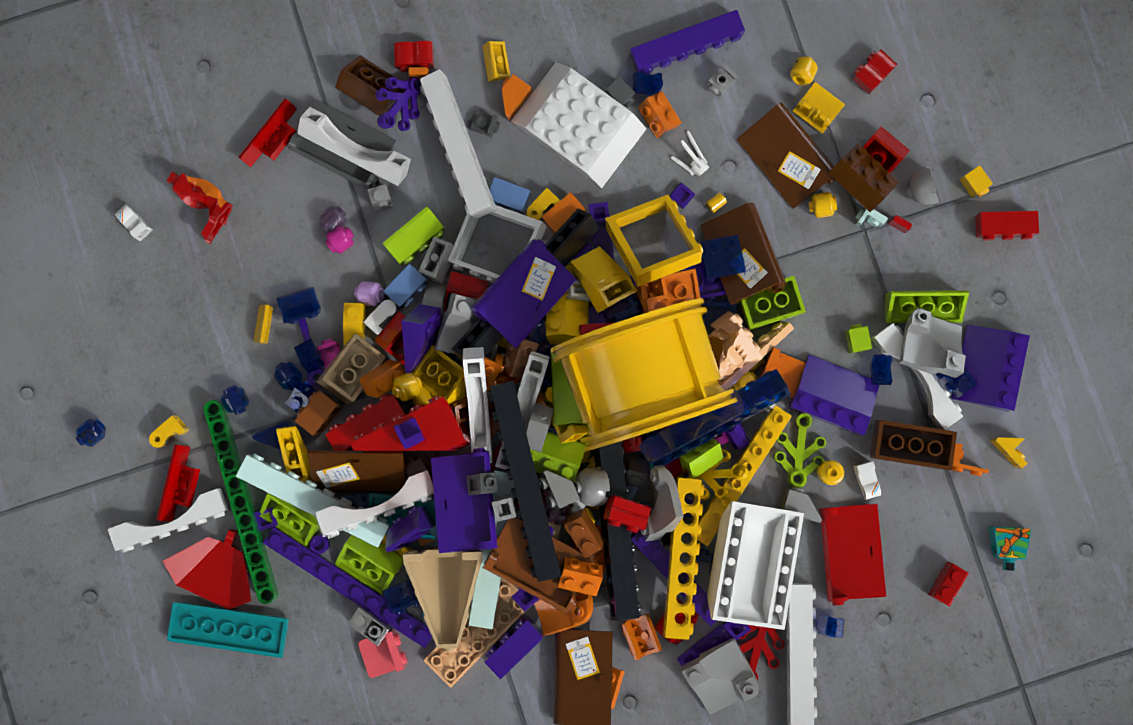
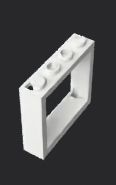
(467, 230)

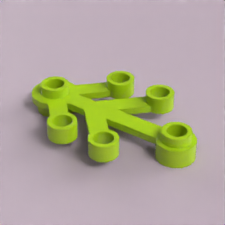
(799, 453)

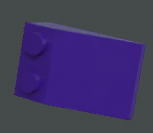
(419, 333)
(408, 529)

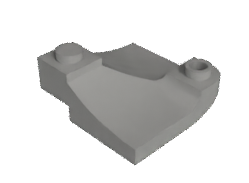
(456, 323)
(932, 345)
(664, 504)
(721, 676)

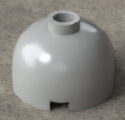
(923, 187)
(592, 486)

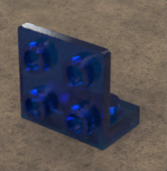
(722, 257)

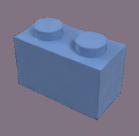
(509, 195)
(406, 286)

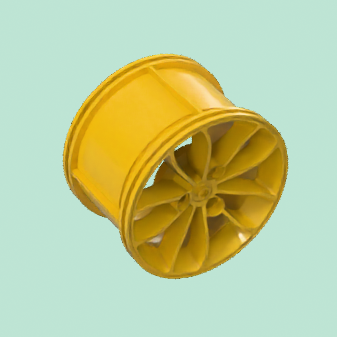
(643, 373)

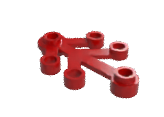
(759, 643)

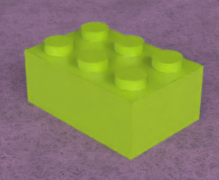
(772, 307)

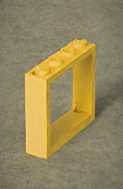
(665, 267)

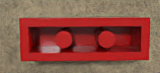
(1007, 225)

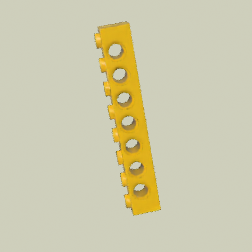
(751, 458)
(677, 547)

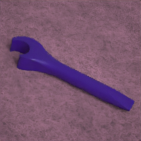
(306, 336)

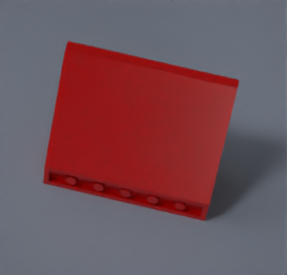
(436, 423)

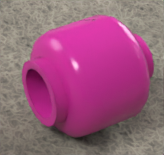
(339, 239)

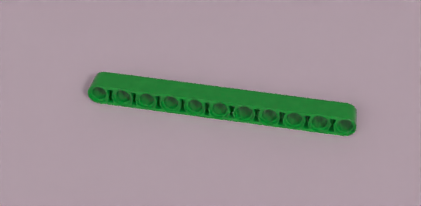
(238, 511)

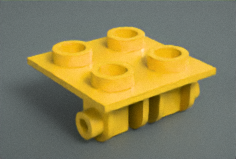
(818, 108)

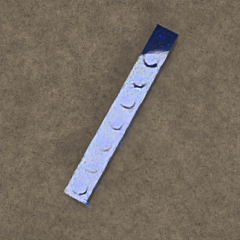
(693, 432)

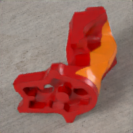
(202, 195)

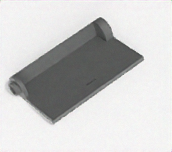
(357, 132)

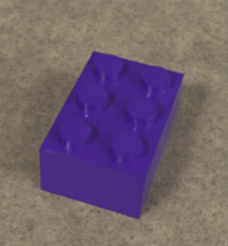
(513, 647)

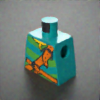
(1009, 544)

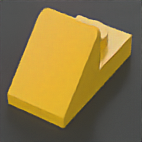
(1007, 448)

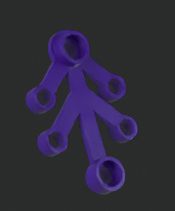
(412, 89)

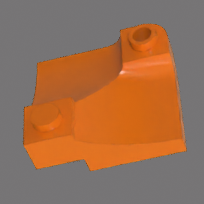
(668, 290)
(555, 620)

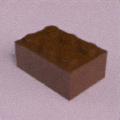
(863, 177)

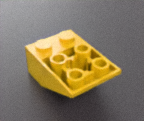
(602, 279)

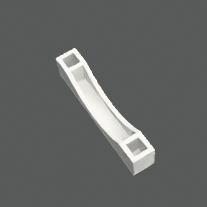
(385, 164)
(528, 393)
(477, 399)
(940, 407)
(335, 518)
(131, 533)

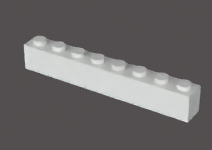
(457, 144)
(800, 655)

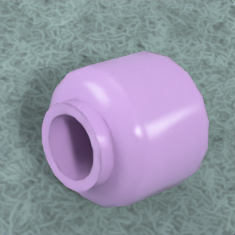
(369, 293)

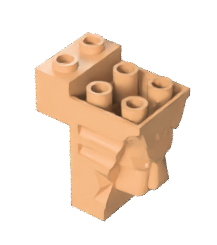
(738, 343)

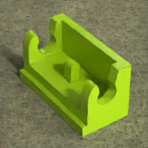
(701, 458)

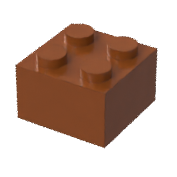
(318, 413)

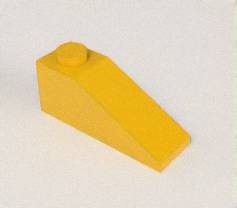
(353, 321)
(294, 452)

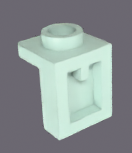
(873, 218)

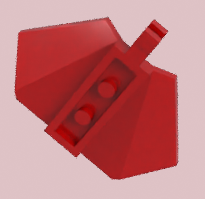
(212, 571)

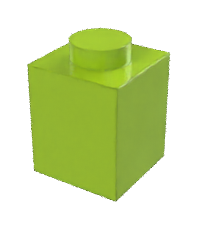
(858, 338)

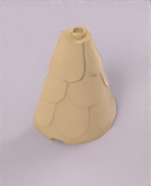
(444, 590)

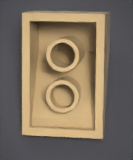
(348, 366)

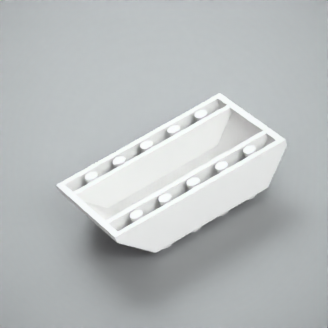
(579, 123)
(754, 565)

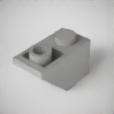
(558, 490)
(369, 626)

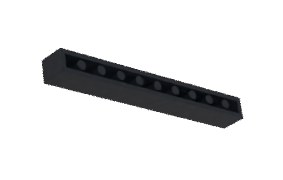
(564, 247)
(525, 481)
(617, 540)

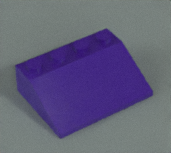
(996, 364)
(835, 395)

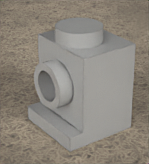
(727, 75)
(381, 197)
(504, 507)

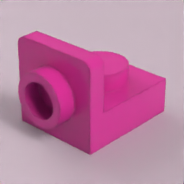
(329, 350)

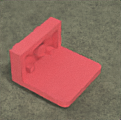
(384, 657)

